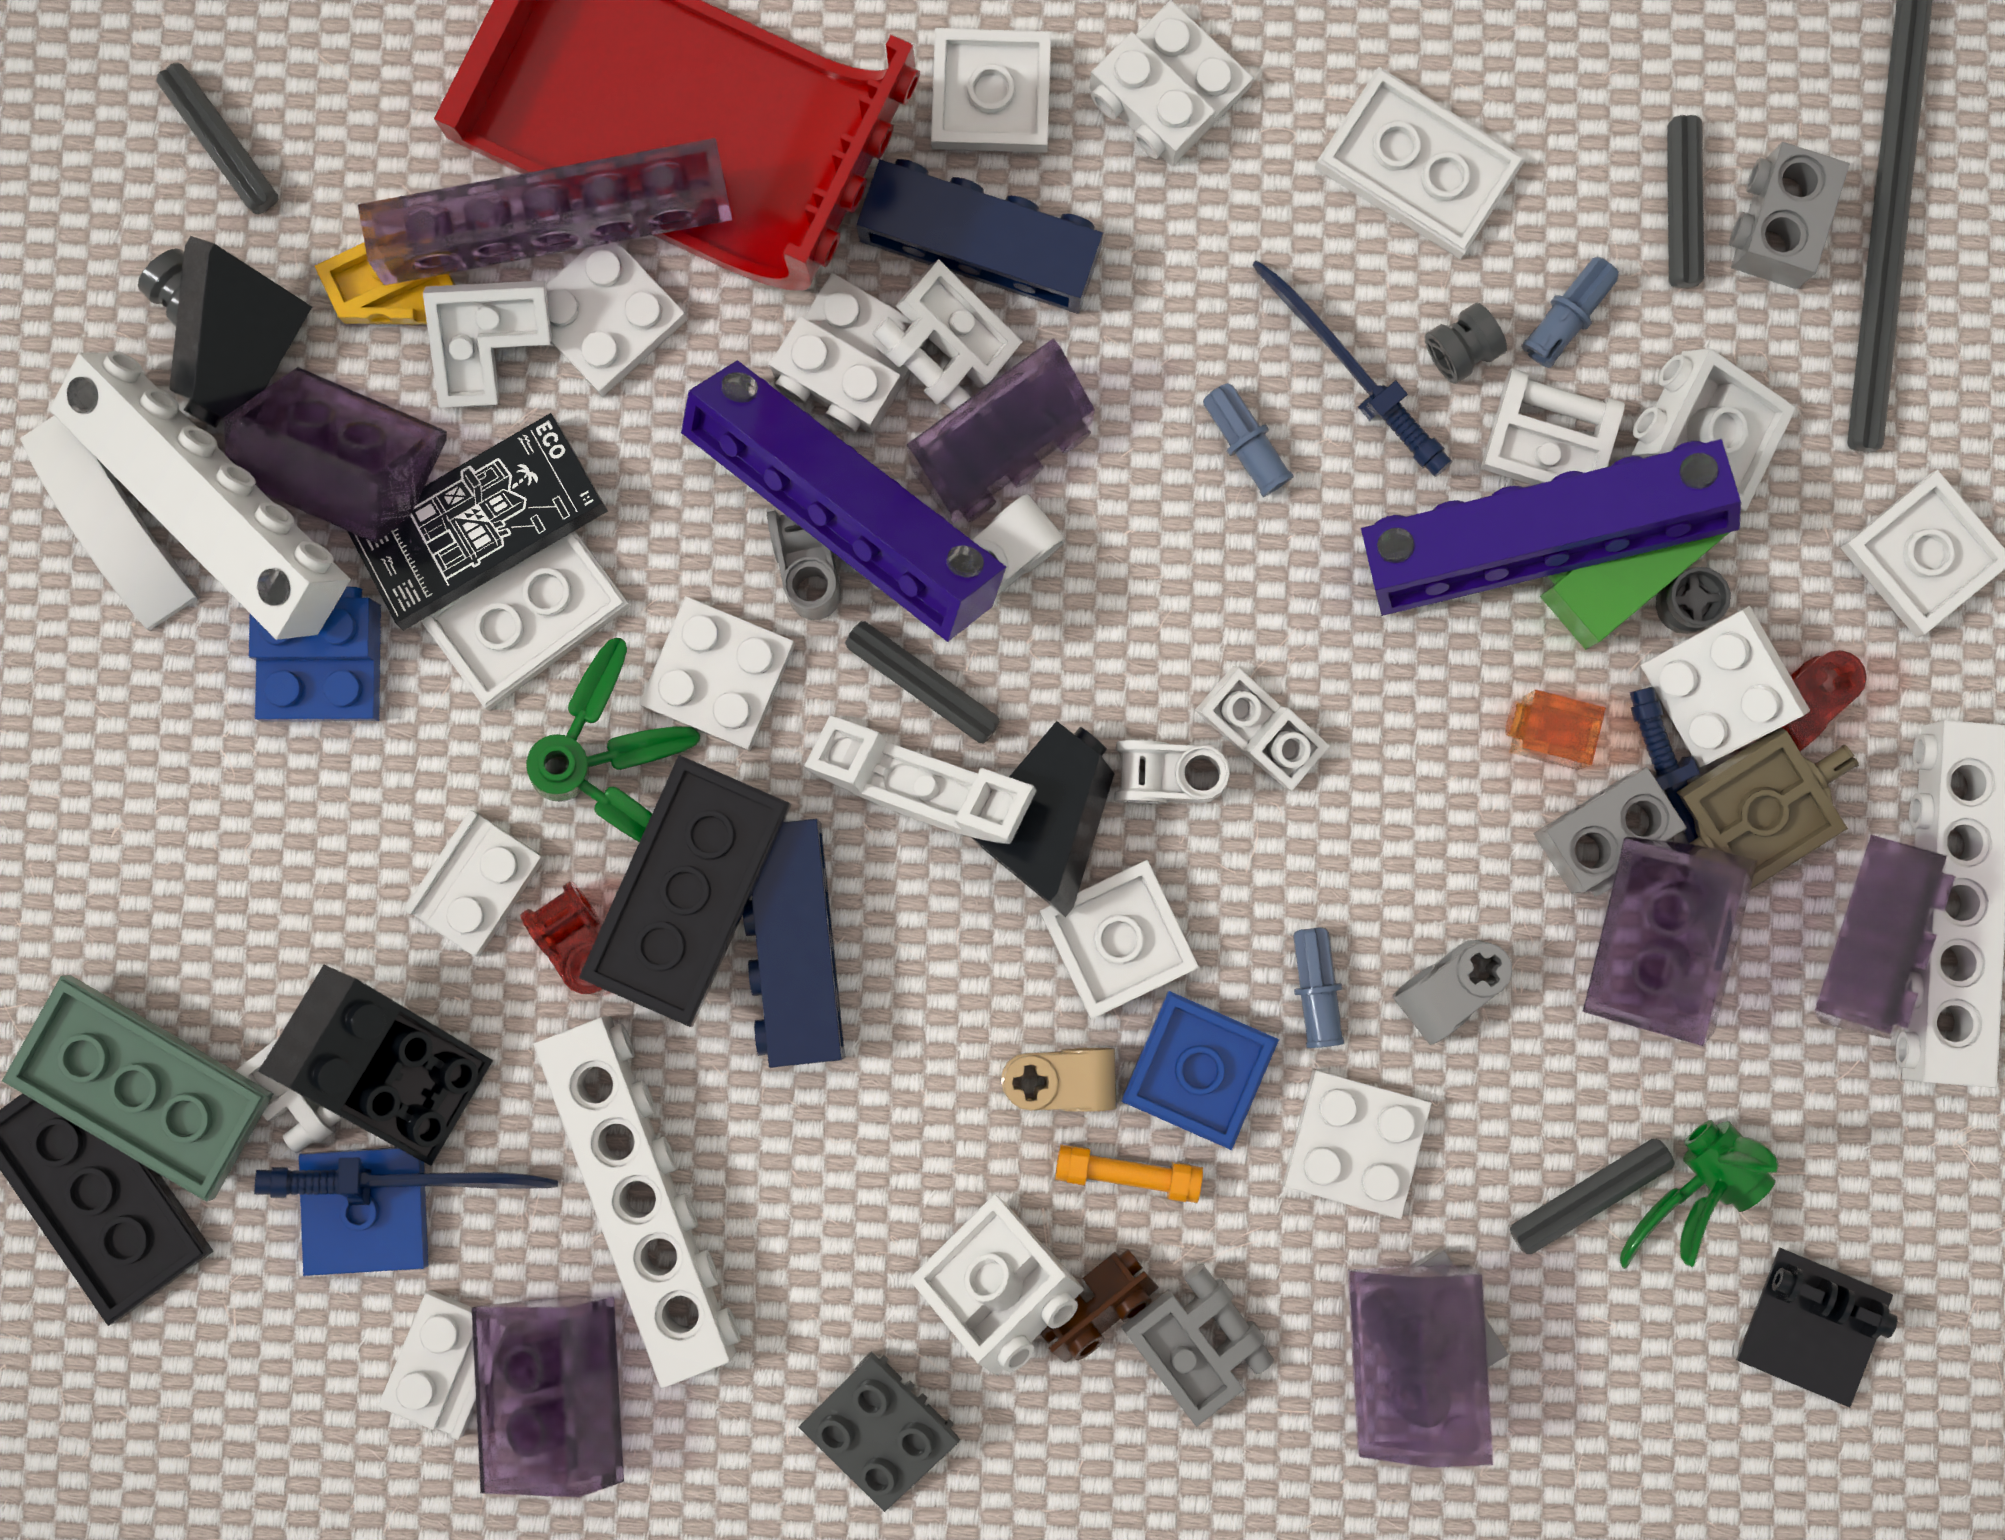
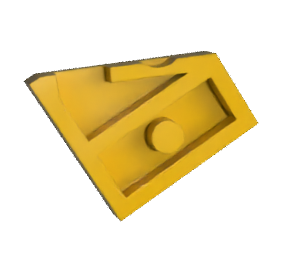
(363, 298)

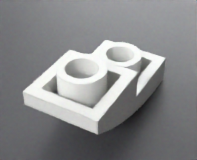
(1262, 728)

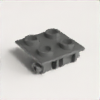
(880, 1431)

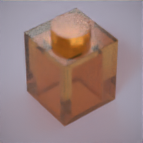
(1555, 729)

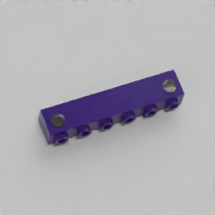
(842, 500)
(1553, 526)

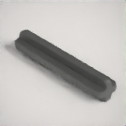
(217, 138)
(1685, 201)
(922, 682)
(1592, 1196)

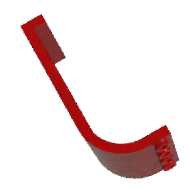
(636, 76)

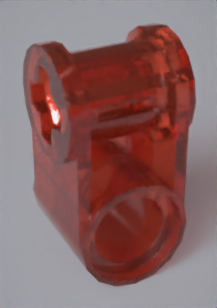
(1825, 704)
(566, 934)

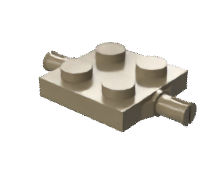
(1768, 803)

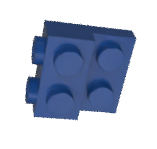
(321, 674)

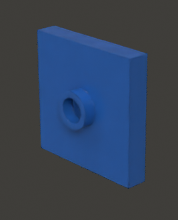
(1199, 1070)
(364, 1237)

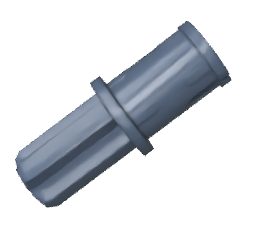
(1571, 312)
(1247, 439)
(1318, 988)

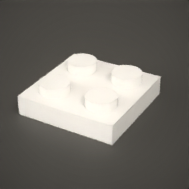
(991, 90)
(608, 314)
(1926, 554)
(717, 673)
(1725, 687)
(1120, 940)
(1356, 1144)

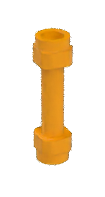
(1180, 1181)

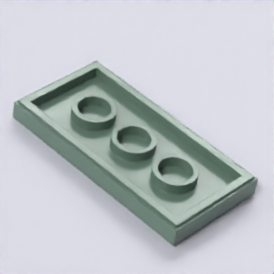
(137, 1087)

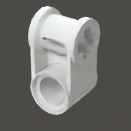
(1020, 539)
(1165, 772)

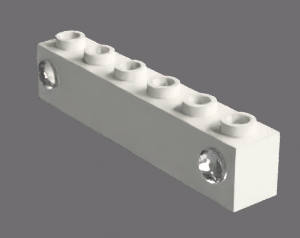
(199, 494)

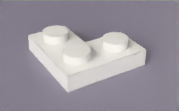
(469, 324)

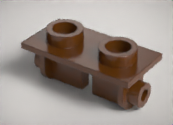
(1116, 1298)

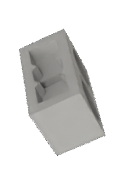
(1797, 220)
(1605, 822)

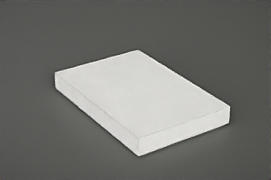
(1419, 163)
(526, 618)

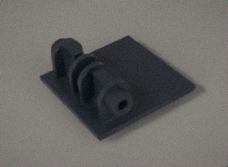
(1816, 1327)

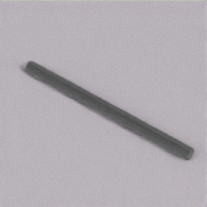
(1889, 225)

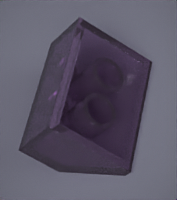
(1002, 434)
(334, 452)
(1669, 937)
(1884, 938)
(1420, 1365)
(547, 1396)

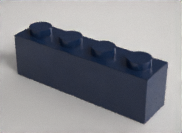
(980, 234)
(795, 952)

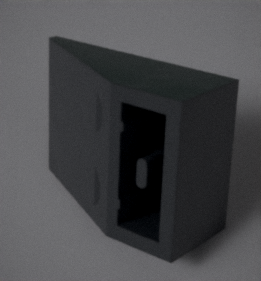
(376, 1064)

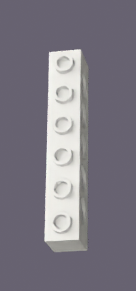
(1978, 931)
(673, 1349)

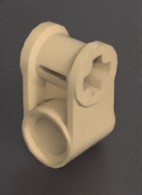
(1073, 1080)

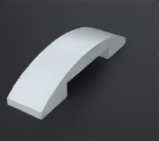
(107, 525)
(919, 786)

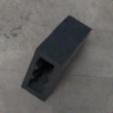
(228, 331)
(1062, 817)

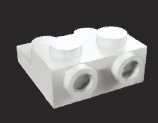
(1168, 83)
(838, 358)
(1711, 401)
(997, 1287)

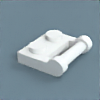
(1540, 450)

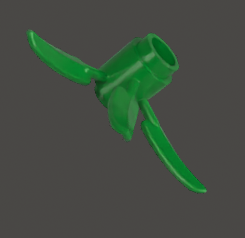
(622, 752)
(1729, 1166)

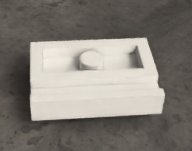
(474, 883)
(435, 1368)

